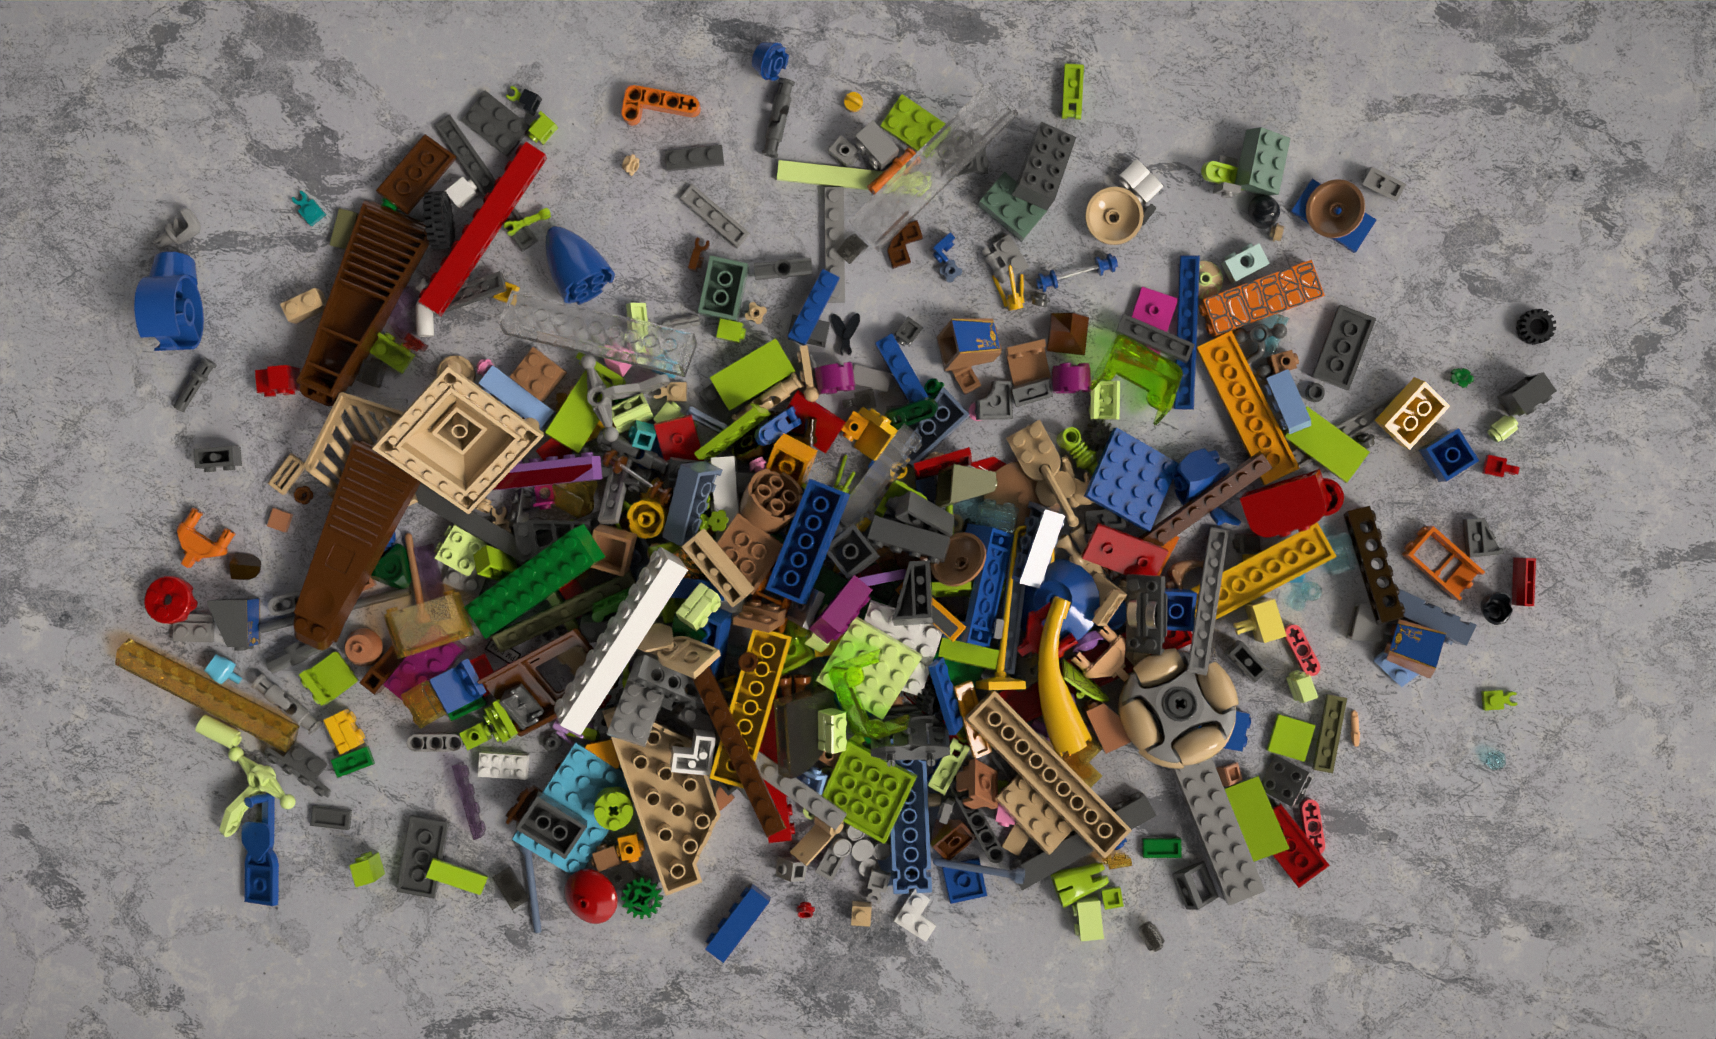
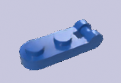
(775, 427)

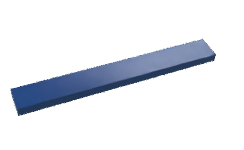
(1187, 328)

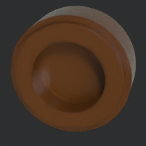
(748, 662)

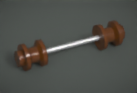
(619, 463)

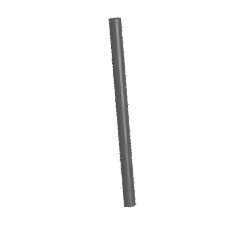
(362, 602)

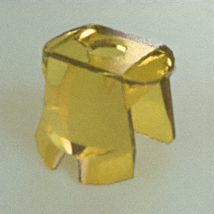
(575, 497)

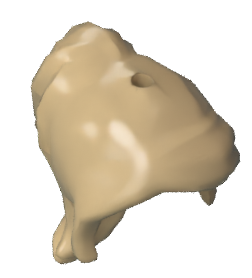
(1078, 497)

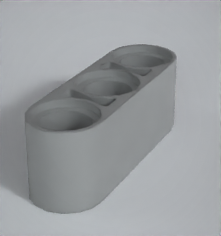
(427, 742)

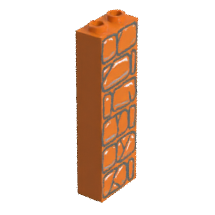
(1261, 298)

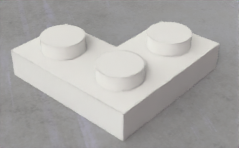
(911, 918)

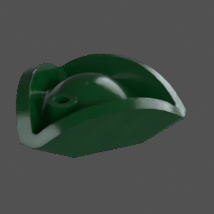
(393, 568)

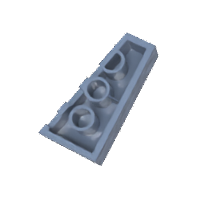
(689, 500)
(1432, 617)

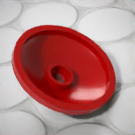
(591, 896)

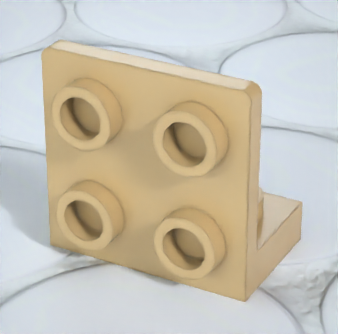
(1110, 600)

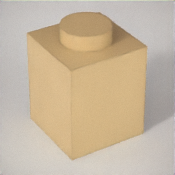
(861, 913)

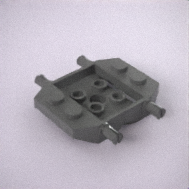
(912, 742)

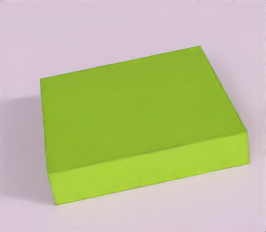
(1290, 737)

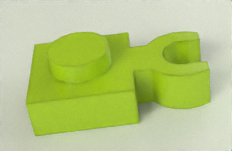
(1495, 699)

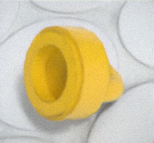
(853, 102)

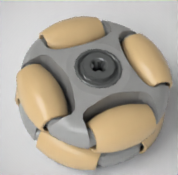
(1183, 693)

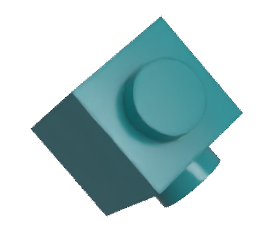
(642, 435)

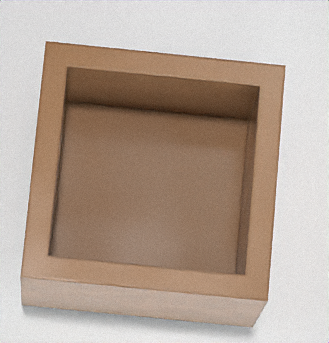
(538, 374)
(617, 547)

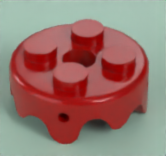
(181, 603)

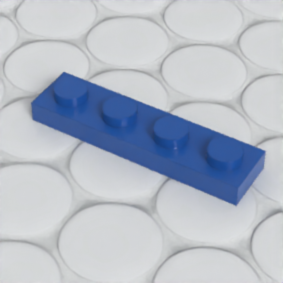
(813, 307)
(946, 695)

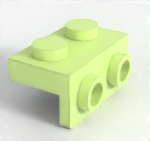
(1105, 401)

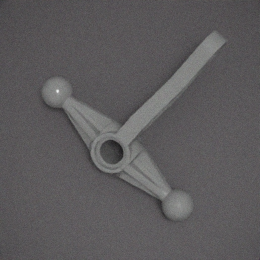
(604, 408)

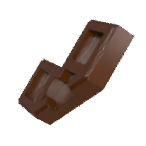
(897, 249)

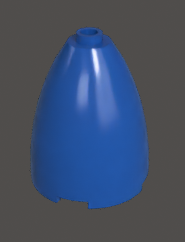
(575, 266)

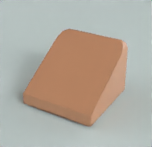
(1229, 774)

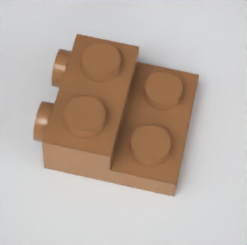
(760, 616)

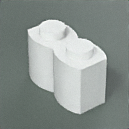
(1140, 182)

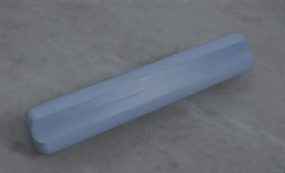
(706, 420)

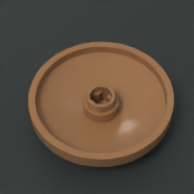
(1018, 489)

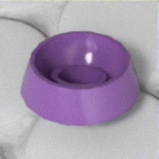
(1088, 642)

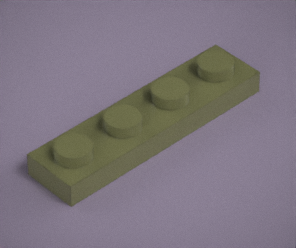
(1329, 733)

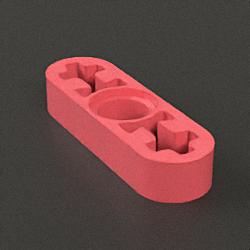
(1303, 664)
(1305, 821)

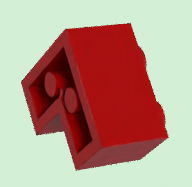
(278, 380)

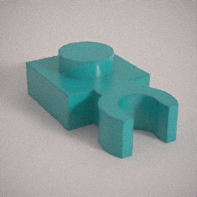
(309, 209)

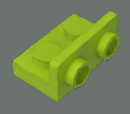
(391, 352)

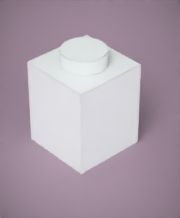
(462, 192)

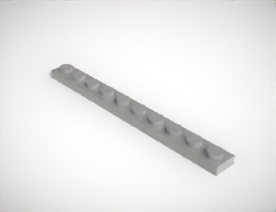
(793, 788)

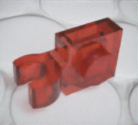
(414, 343)

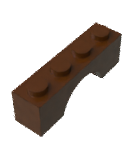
(381, 671)

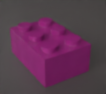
(841, 610)

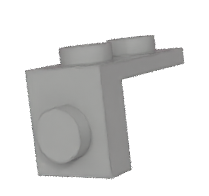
(1225, 189)

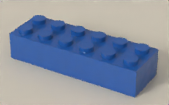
(807, 541)

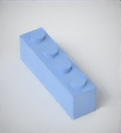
(516, 397)

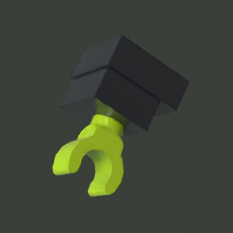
(527, 99)

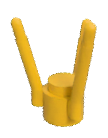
(1015, 300)

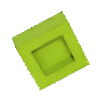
(1112, 897)

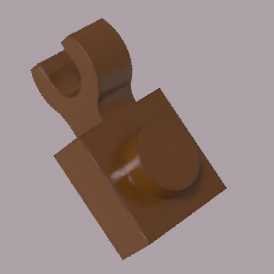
(696, 258)

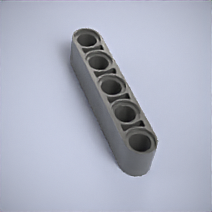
(979, 828)

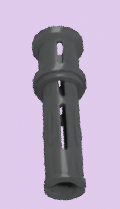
(199, 376)

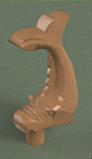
(1178, 570)

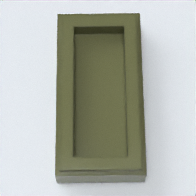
(343, 228)

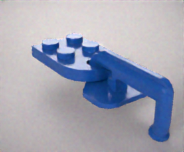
(261, 860)

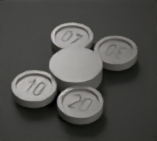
(861, 850)

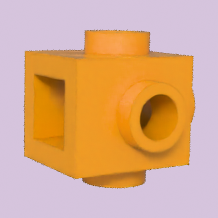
(630, 840)

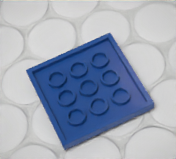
(1131, 479)

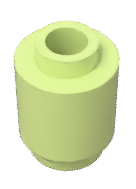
(1503, 428)

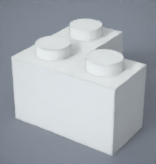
(695, 759)

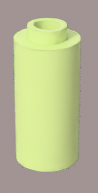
(218, 731)

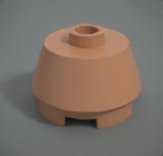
(363, 647)

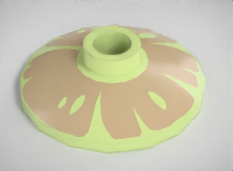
(1215, 279)

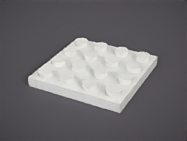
(921, 638)

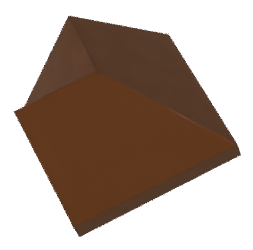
(1067, 333)
(951, 838)

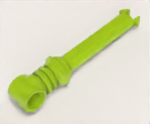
(1084, 457)

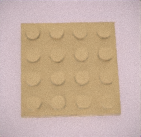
(1033, 814)

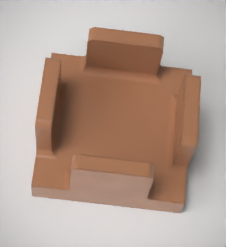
(980, 782)

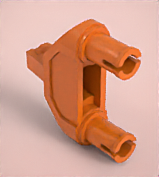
(198, 546)

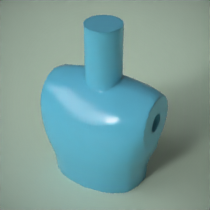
(222, 669)

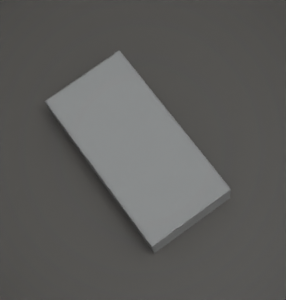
(871, 378)

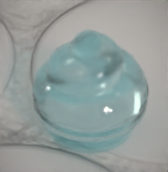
(1496, 760)

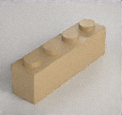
(718, 567)

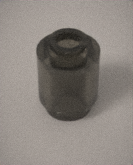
(1151, 936)

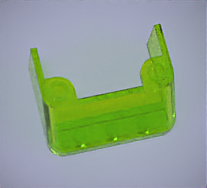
(1143, 368)
(845, 678)

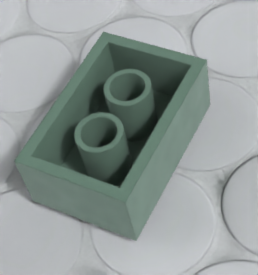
(1262, 161)
(1011, 212)
(723, 288)

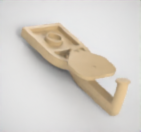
(1037, 452)
(678, 652)

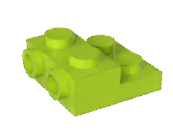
(500, 721)

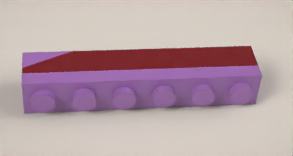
(552, 471)

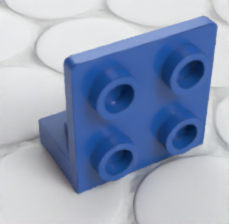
(457, 686)

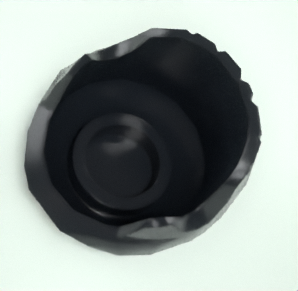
(1263, 211)
(1496, 607)

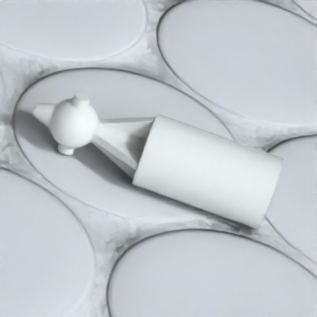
(424, 316)

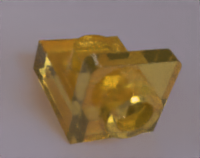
(1118, 861)

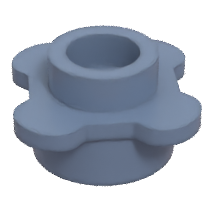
(945, 271)

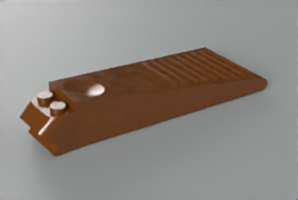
(368, 284)
(354, 536)

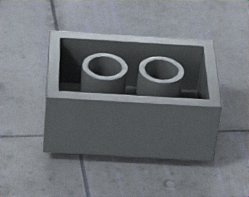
(551, 824)

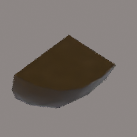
(244, 566)

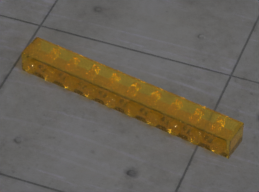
(206, 695)

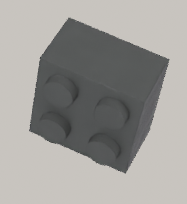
(1527, 394)
(852, 552)

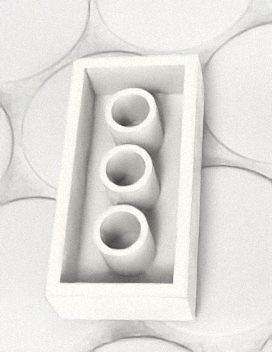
(503, 765)

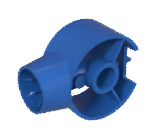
(170, 303)

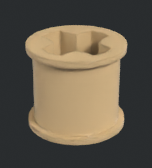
(934, 799)

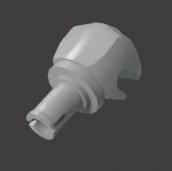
(177, 232)

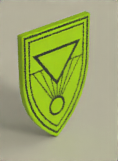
(1082, 684)

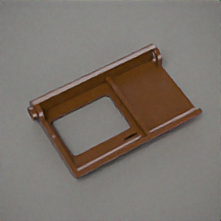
(525, 672)

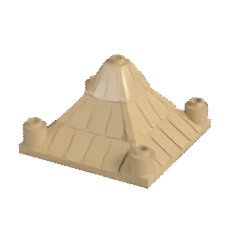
(458, 439)

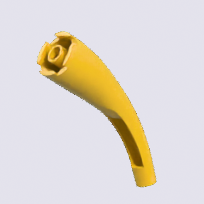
(1058, 708)

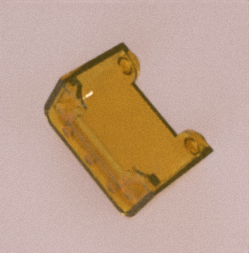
(428, 624)

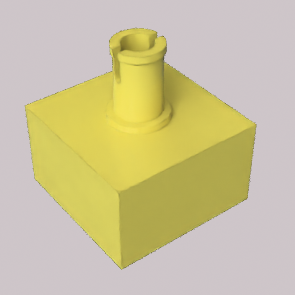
(1262, 620)

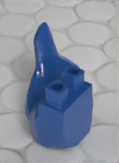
(1198, 473)

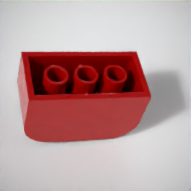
(1286, 505)

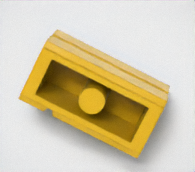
(344, 731)

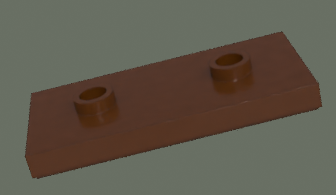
(416, 174)

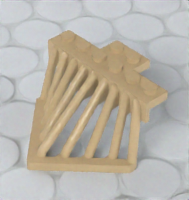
(334, 419)

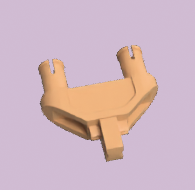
(1110, 661)

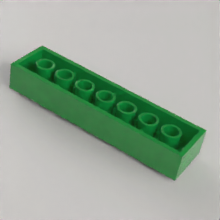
(535, 581)

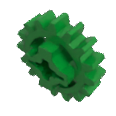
(645, 906)

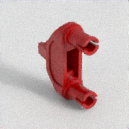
(1034, 632)

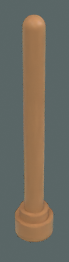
(413, 568)

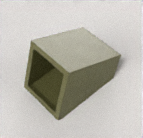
(962, 484)

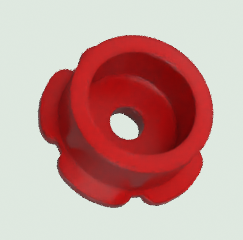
(805, 910)

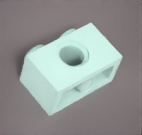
(1234, 268)

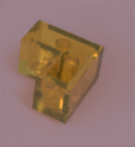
(423, 704)
(1080, 762)

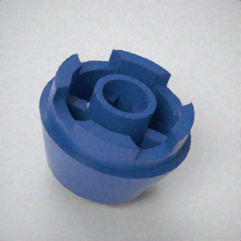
(769, 60)

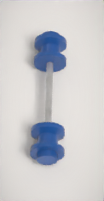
(1108, 263)

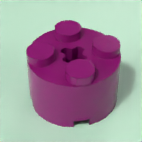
(835, 378)
(1071, 379)

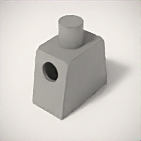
(1364, 627)

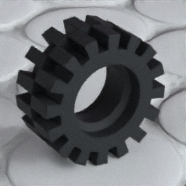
(1527, 334)
(928, 699)

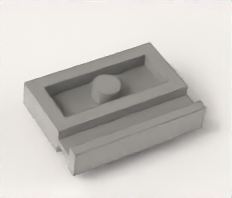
(195, 629)

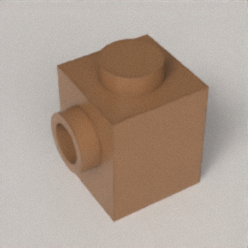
(605, 857)

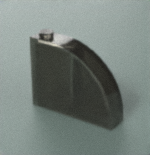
(798, 729)

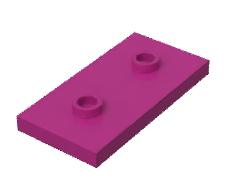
(1154, 309)

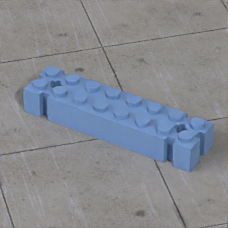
(911, 835)

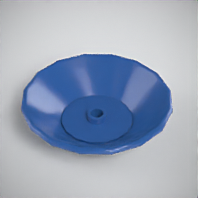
(1070, 583)

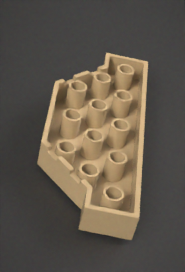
(672, 807)

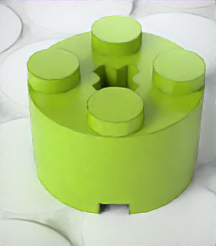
(613, 818)

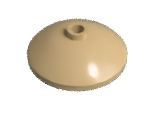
(1123, 206)

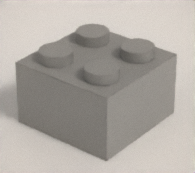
(876, 146)

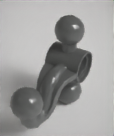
(1278, 331)

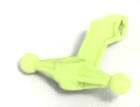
(260, 780)

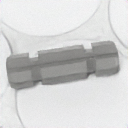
(683, 322)

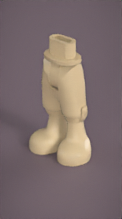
(1078, 535)

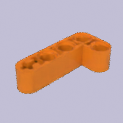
(661, 105)

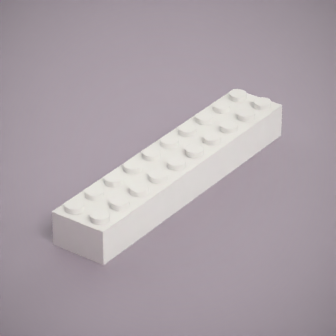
(619, 640)

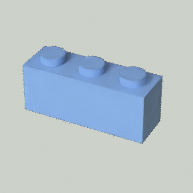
(1287, 402)

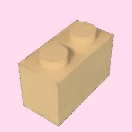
(304, 306)

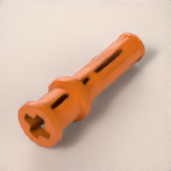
(897, 164)

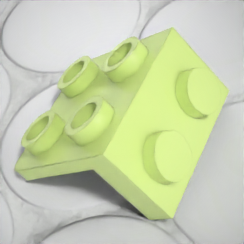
(459, 549)

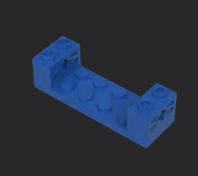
(986, 586)

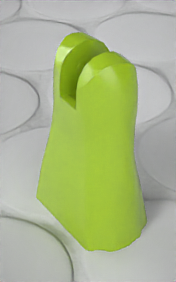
(1077, 882)

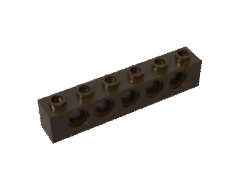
(1364, 557)

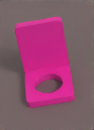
(544, 503)

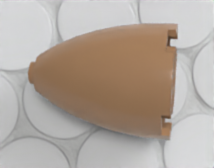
(772, 502)

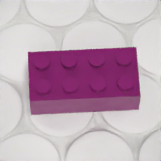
(423, 667)

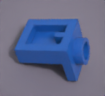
(945, 244)

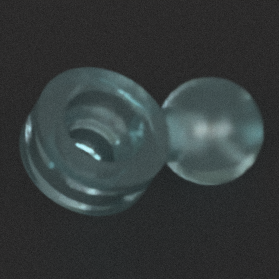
(1299, 602)

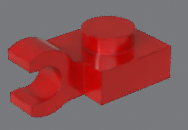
(1497, 466)

